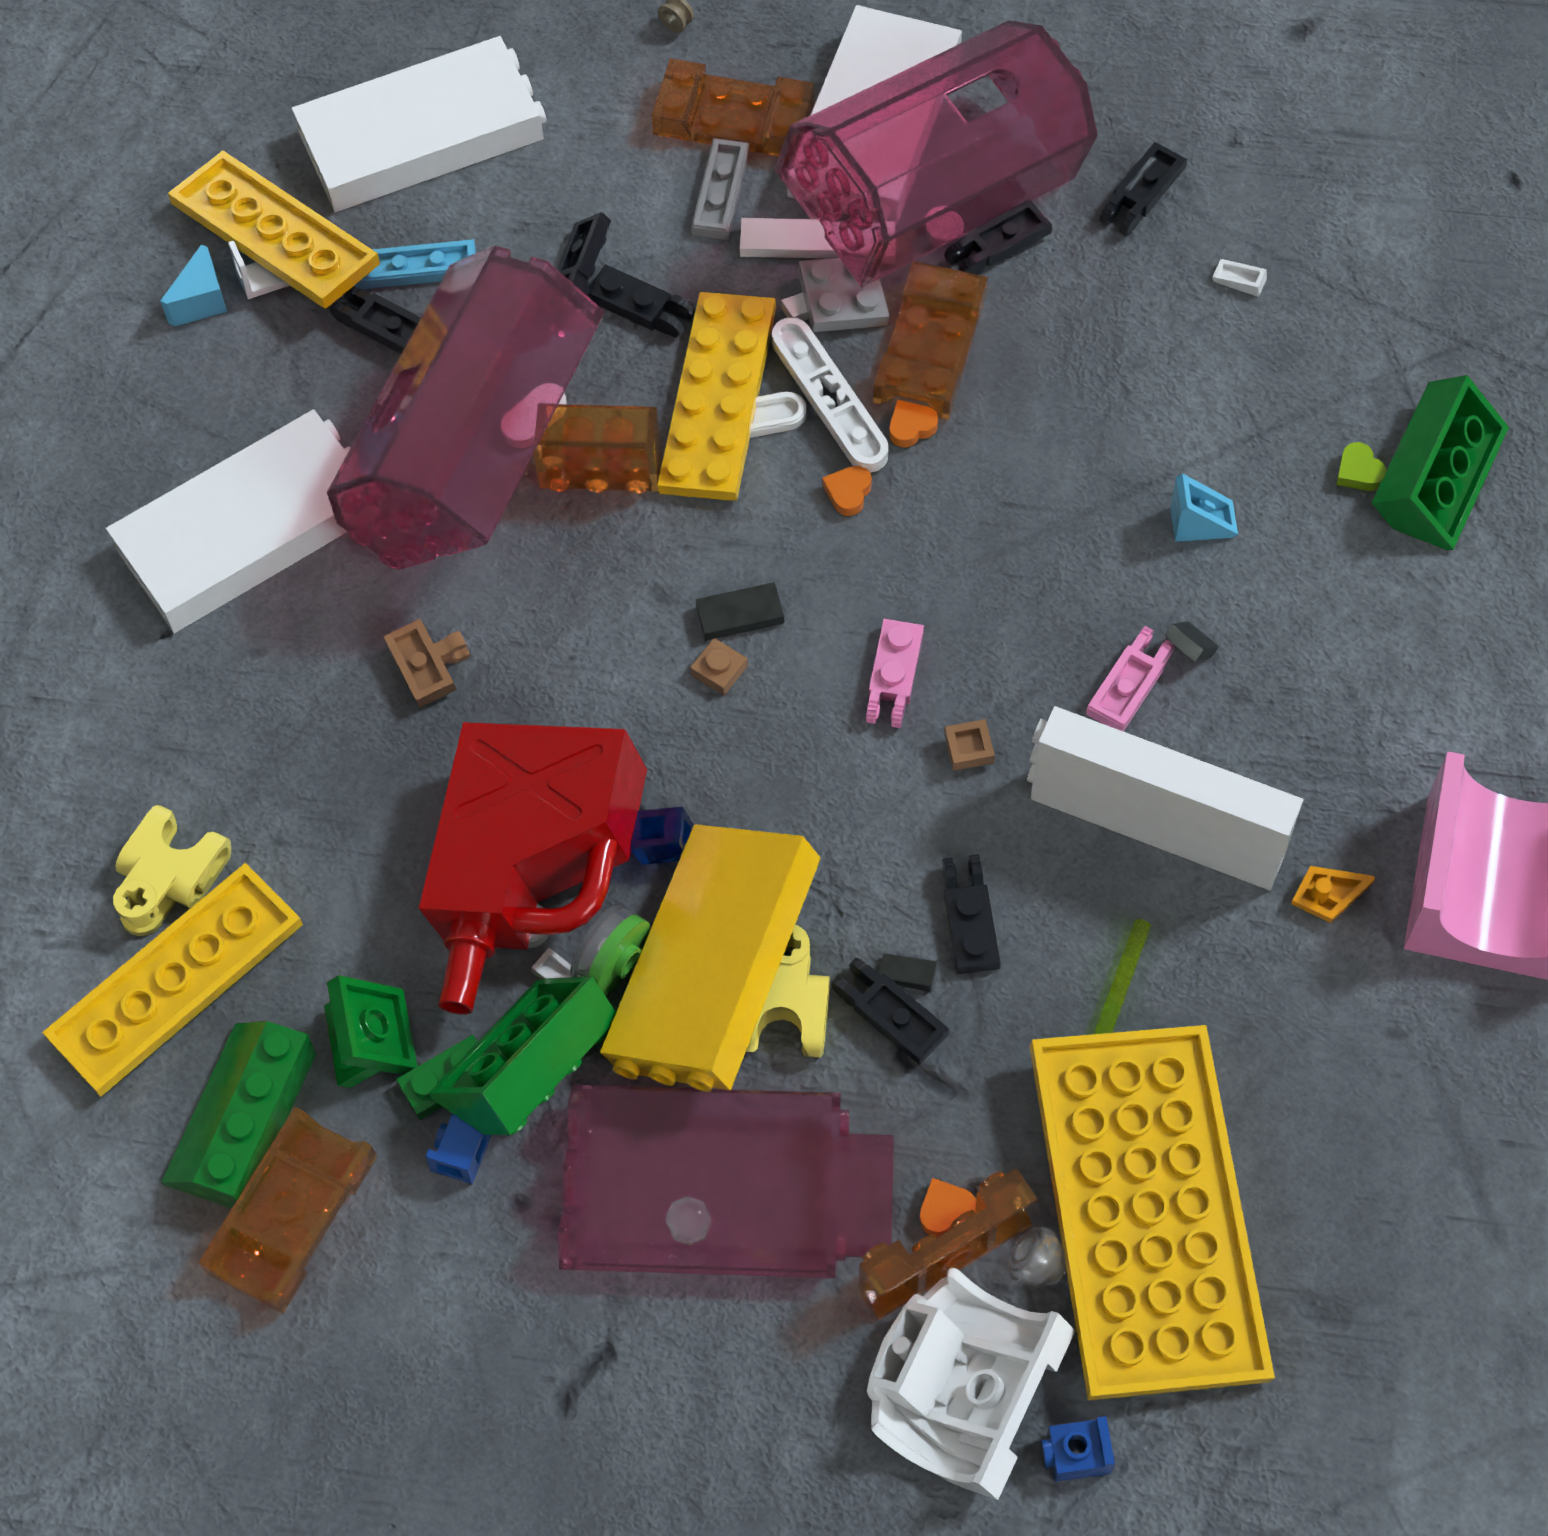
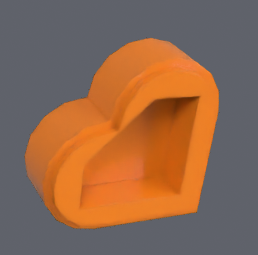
(912, 422)
(847, 489)
(943, 1205)

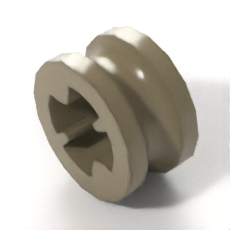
(675, 14)

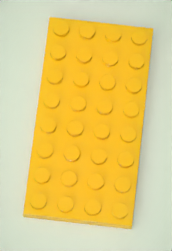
(1149, 1213)

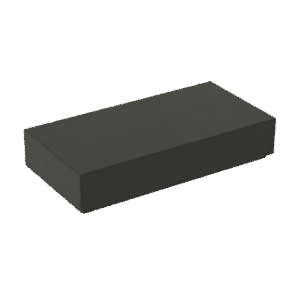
(740, 611)

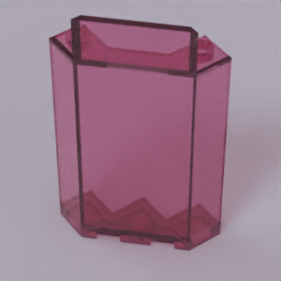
(770, 1166)

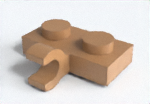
(424, 662)

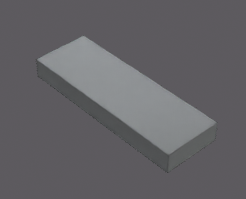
(720, 189)

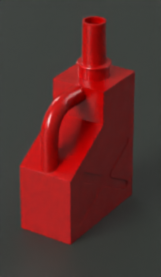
(519, 824)

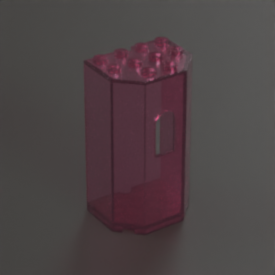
(906, 171)
(463, 409)

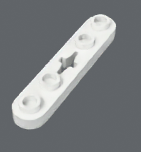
(848, 422)

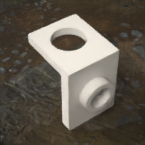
(254, 277)

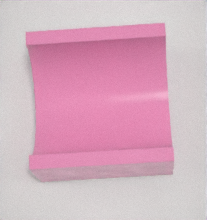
(1481, 877)

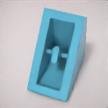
(194, 292)
(1200, 512)

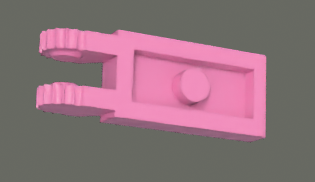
(894, 669)
(1129, 682)

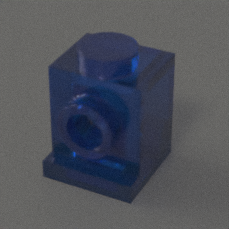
(660, 835)

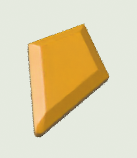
(1330, 891)

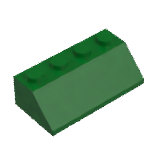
(1441, 462)
(526, 1054)
(240, 1111)

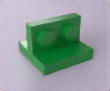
(367, 1030)

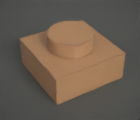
(719, 666)
(969, 744)

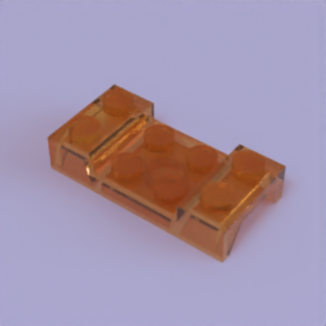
(711, 106)
(932, 337)
(286, 1210)
(893, 1276)

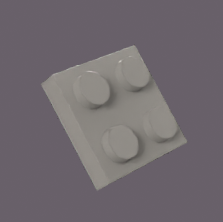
(836, 298)

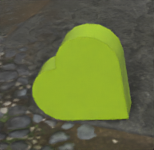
(1359, 468)

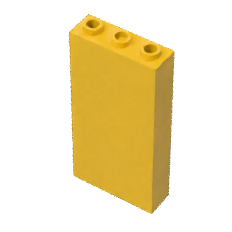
(711, 957)

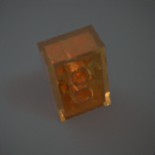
(600, 449)

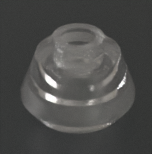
(1037, 1258)

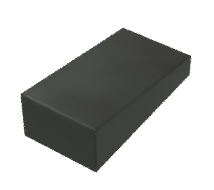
(909, 971)

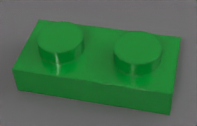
(422, 1079)

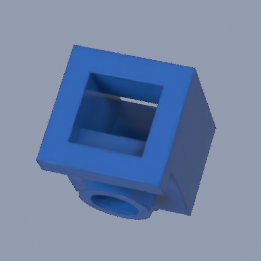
(458, 1150)
(1093, 1462)

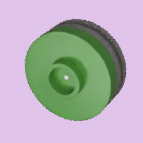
(611, 947)

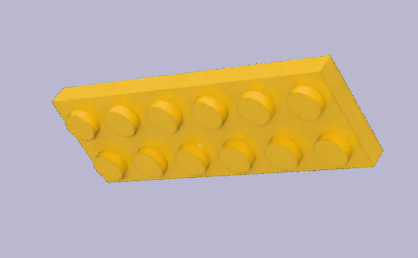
(274, 229)
(717, 396)
(172, 979)

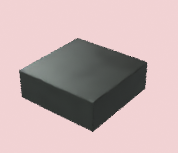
(1191, 641)

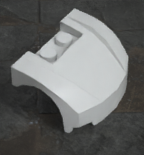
(961, 1379)

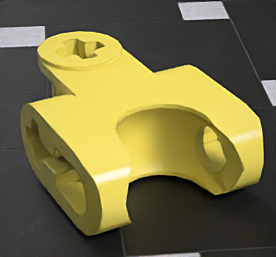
(164, 875)
(797, 998)

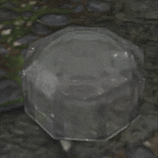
(688, 1220)

